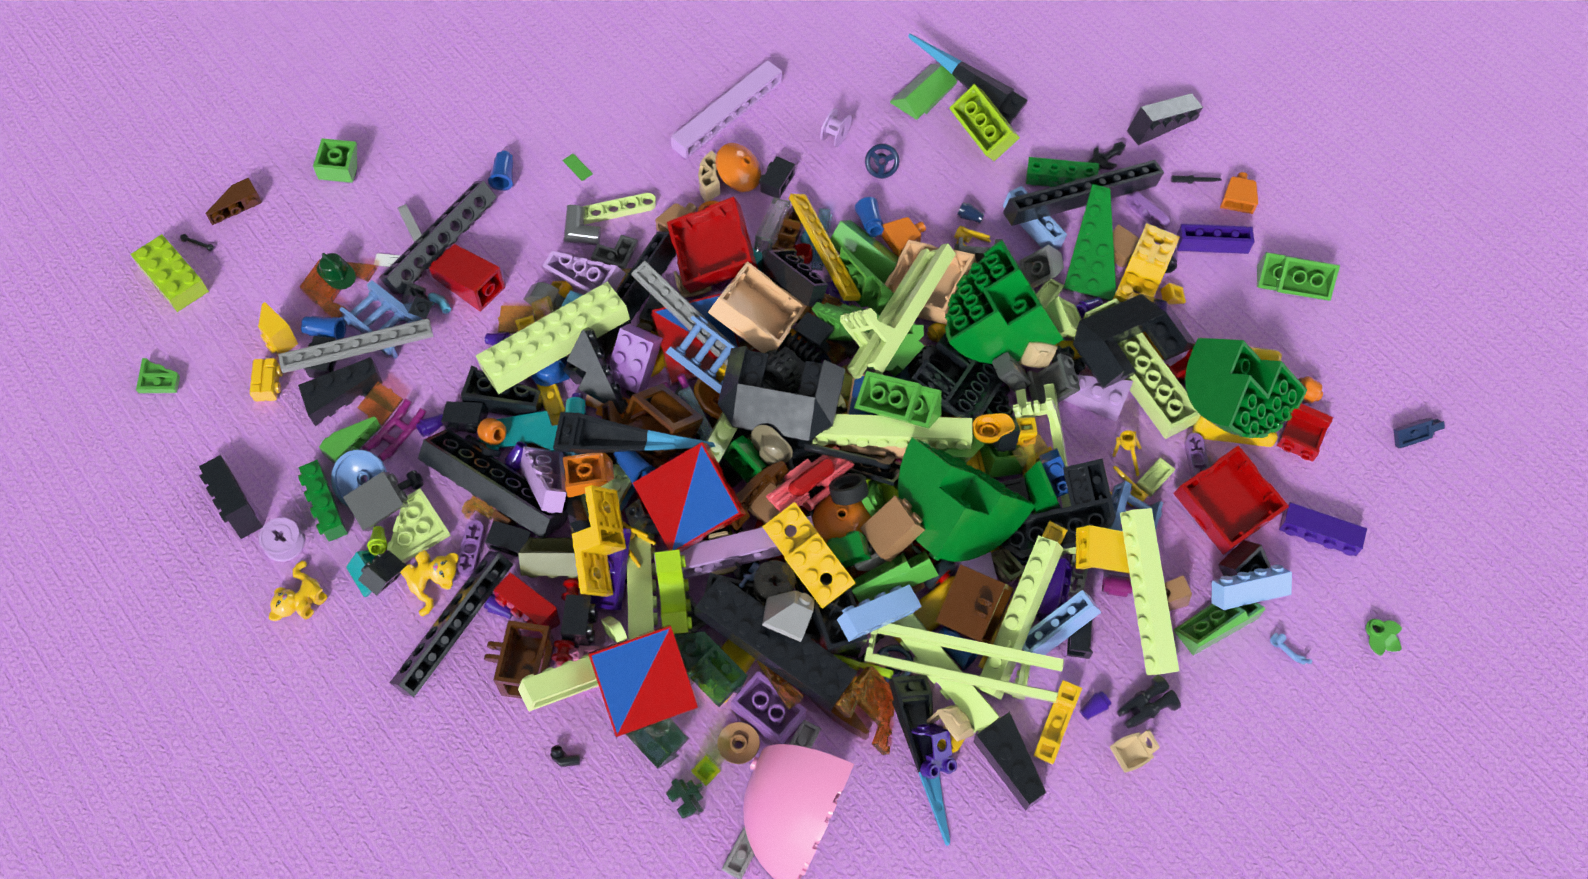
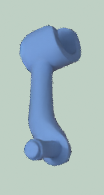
(750, 577)
(1277, 641)

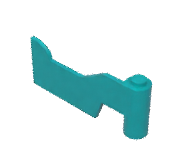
(535, 427)

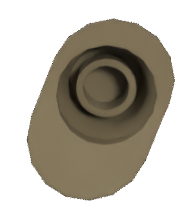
(771, 445)

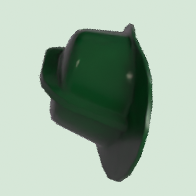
(336, 271)

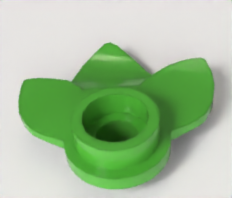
(1385, 637)

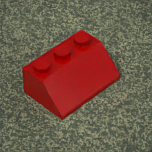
(526, 602)

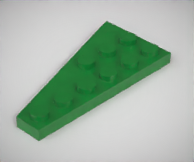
(1092, 260)

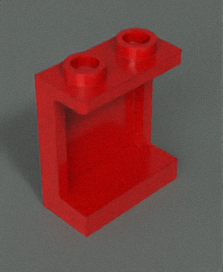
(1305, 432)

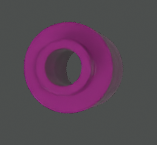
(1116, 585)

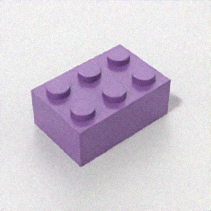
(634, 357)
(765, 710)

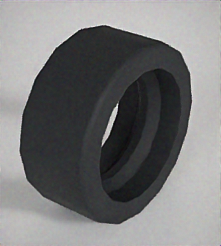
(848, 489)

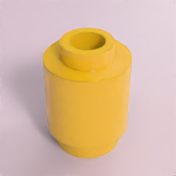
(936, 331)

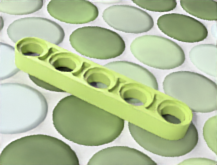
(621, 205)
(614, 629)

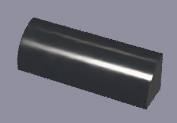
(577, 512)

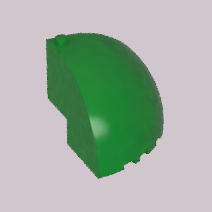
(997, 310)
(1239, 389)
(958, 505)

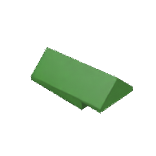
(925, 91)
(865, 249)
(1297, 276)
(872, 290)
(899, 400)
(892, 574)
(1215, 624)

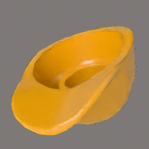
(992, 427)

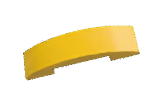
(1057, 722)

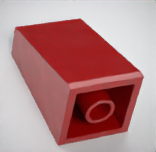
(468, 276)

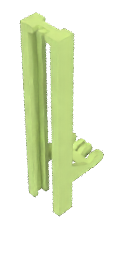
(899, 314)
(1026, 410)
(1018, 689)

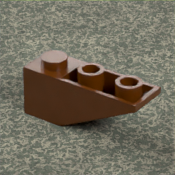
(234, 201)

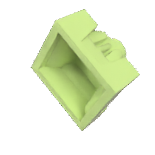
(1065, 316)

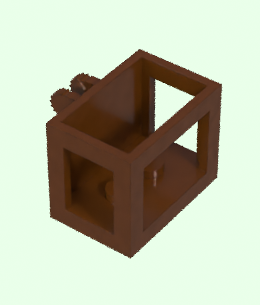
(664, 414)
(974, 604)
(520, 656)

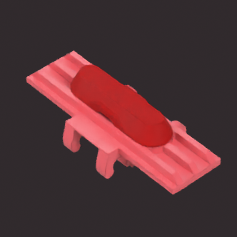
(806, 477)

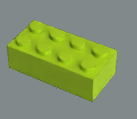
(984, 122)
(169, 273)

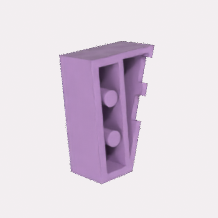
(1101, 401)

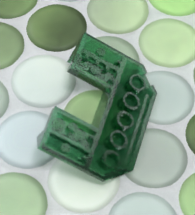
(712, 672)

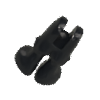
(1143, 709)

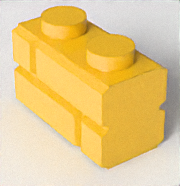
(265, 379)

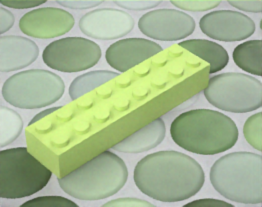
(551, 337)
(1155, 384)

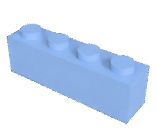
(1042, 230)
(1251, 587)
(878, 612)
(1061, 624)

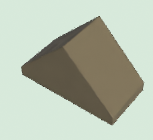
(1006, 565)

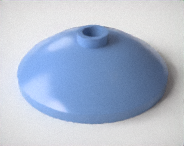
(350, 471)

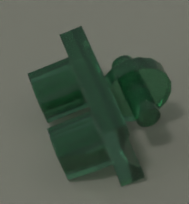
(681, 790)

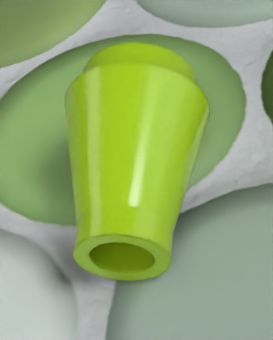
(377, 543)

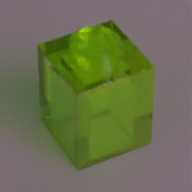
(706, 769)

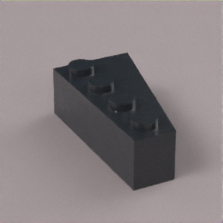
(229, 497)
(1011, 761)

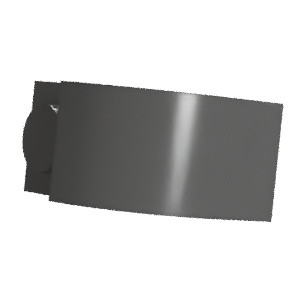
(540, 290)

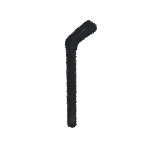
(885, 464)

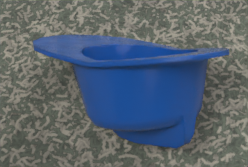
(552, 374)

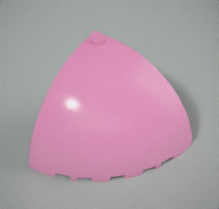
(790, 805)

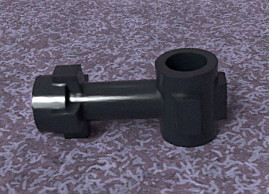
(413, 480)

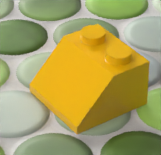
(275, 331)

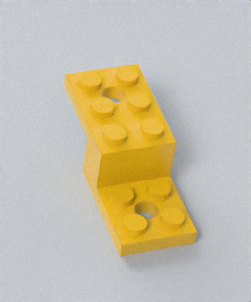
(1147, 263)
(598, 541)
(808, 555)

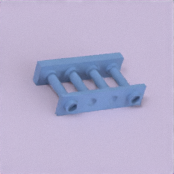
(388, 303)
(694, 364)
(1122, 495)

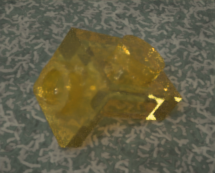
(476, 504)

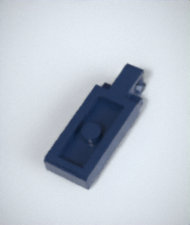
(1417, 432)

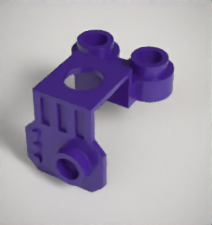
(938, 760)

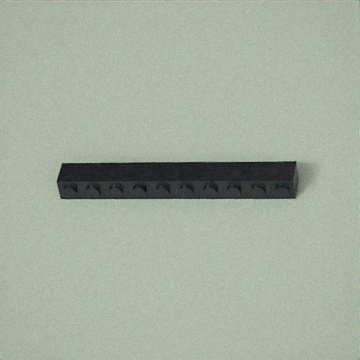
(1076, 193)
(658, 255)

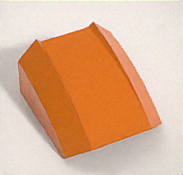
(587, 470)

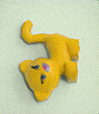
(440, 571)
(286, 601)

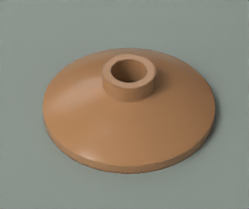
(740, 733)

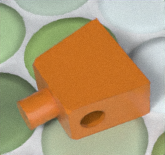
(1240, 194)
(899, 232)

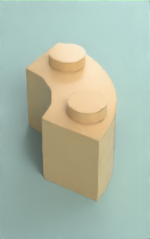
(708, 177)

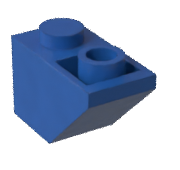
(1053, 467)

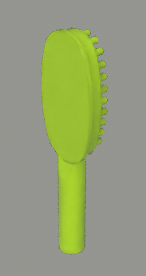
(856, 664)

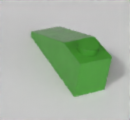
(349, 439)

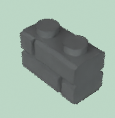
(1011, 372)

